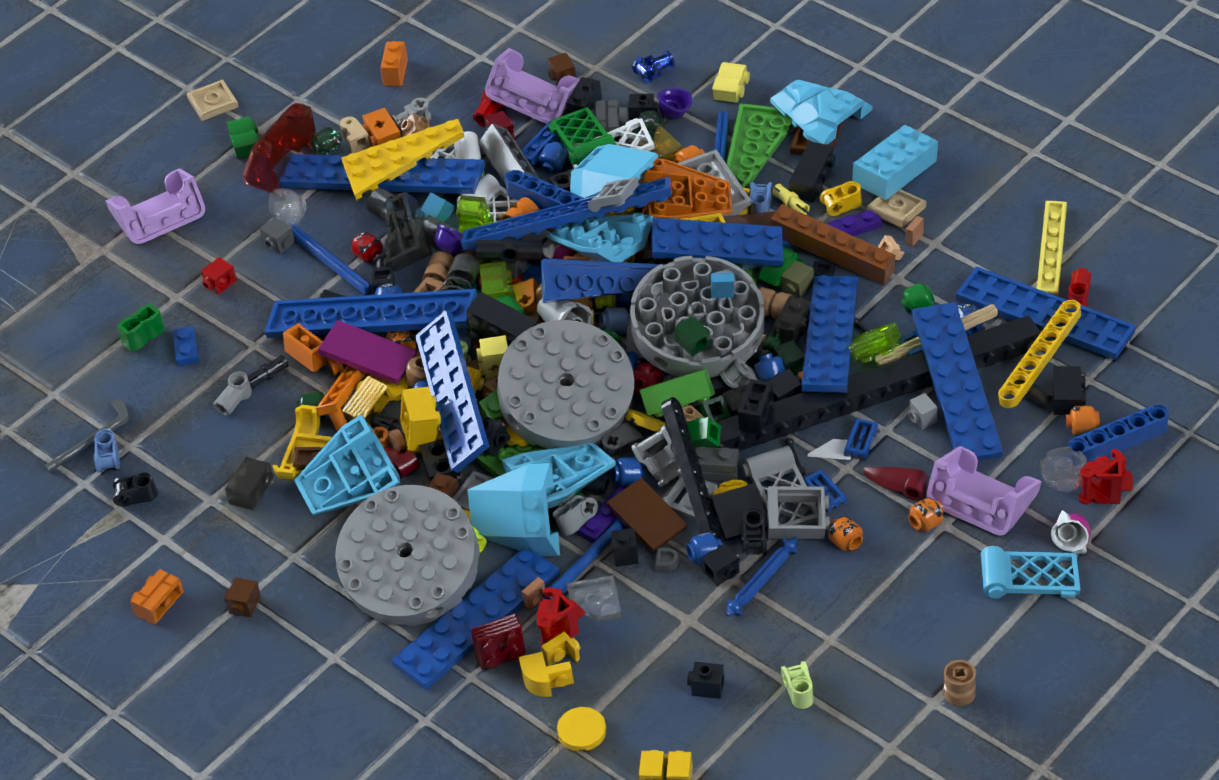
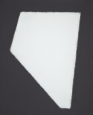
(833, 449)

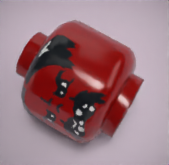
(366, 246)

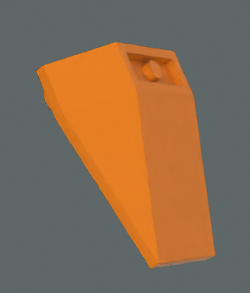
(691, 194)

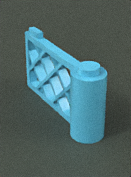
(998, 575)

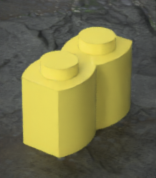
(730, 82)

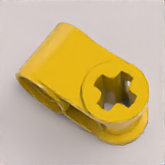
(843, 198)

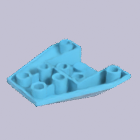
(609, 164)
(606, 237)

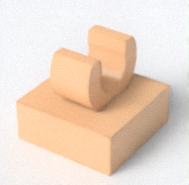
(891, 246)

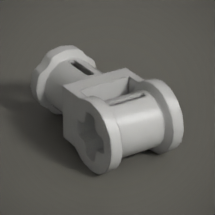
(421, 110)

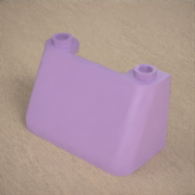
(525, 92)
(162, 213)
(977, 496)

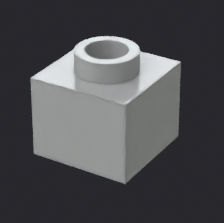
(923, 411)

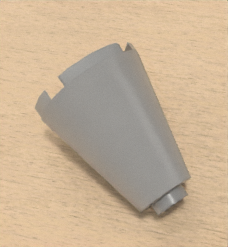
(565, 311)

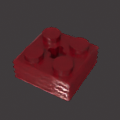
(498, 641)

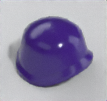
(674, 102)
(448, 239)

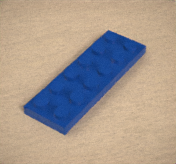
(716, 239)

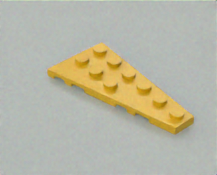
(393, 158)

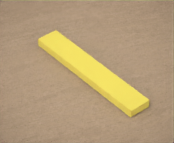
(1052, 247)

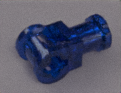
(652, 66)

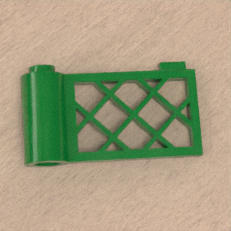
(580, 152)

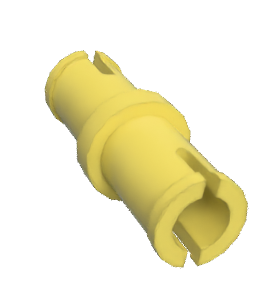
(790, 199)

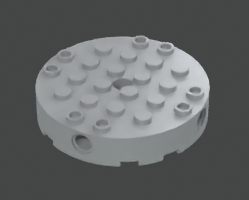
(683, 291)
(564, 384)
(414, 587)

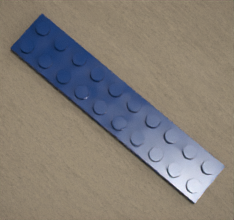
(428, 176)
(562, 214)
(370, 312)

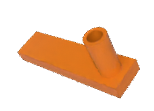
(338, 394)

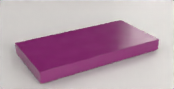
(366, 352)

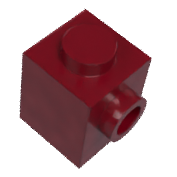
(501, 120)

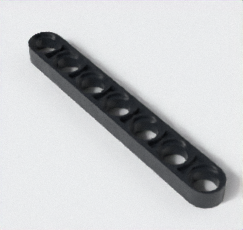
(690, 467)

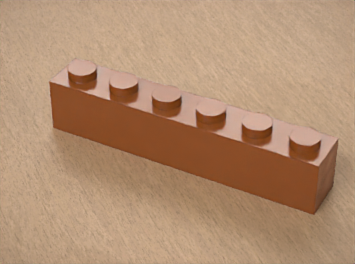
(834, 245)

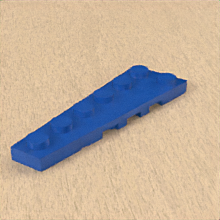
(588, 279)

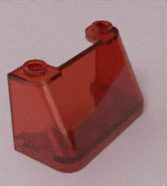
(288, 133)

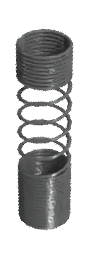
(377, 205)
(463, 271)

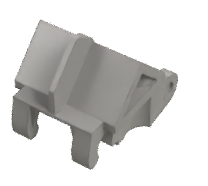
(663, 464)

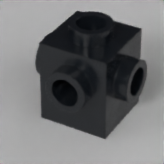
(496, 435)

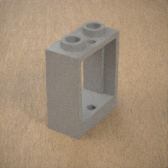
(796, 494)

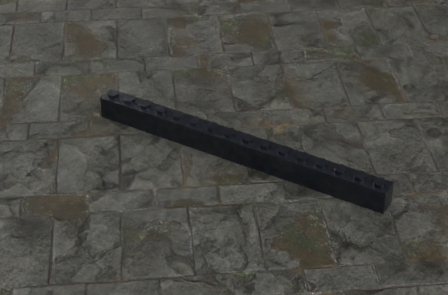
(875, 386)

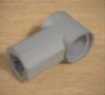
(237, 390)

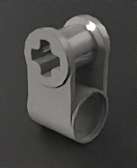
(738, 374)
(574, 513)

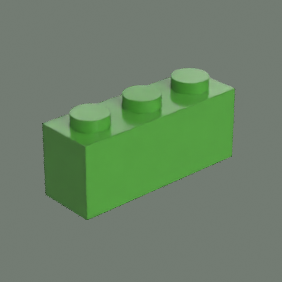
(686, 389)

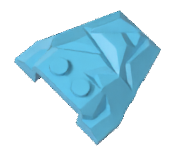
(818, 108)

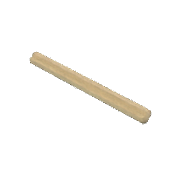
(968, 322)

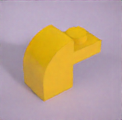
(541, 678)

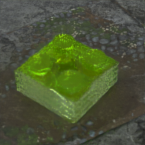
(875, 341)

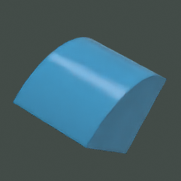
(437, 207)
(722, 285)

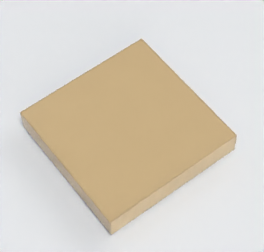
(212, 100)
(898, 208)

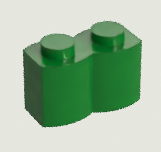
(243, 135)
(141, 327)

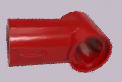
(486, 108)
(1080, 286)

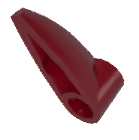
(403, 462)
(906, 480)

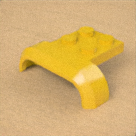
(304, 435)

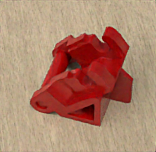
(1109, 480)
(557, 615)

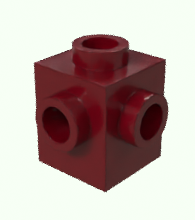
(646, 376)

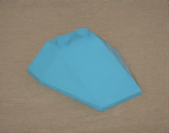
(571, 468)
(347, 469)
(515, 510)

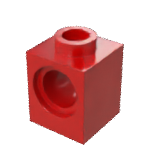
(218, 276)

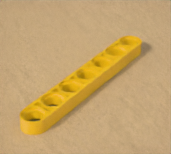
(1039, 361)

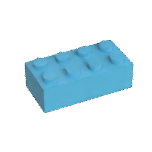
(895, 162)

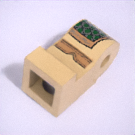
(354, 134)

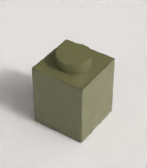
(797, 279)

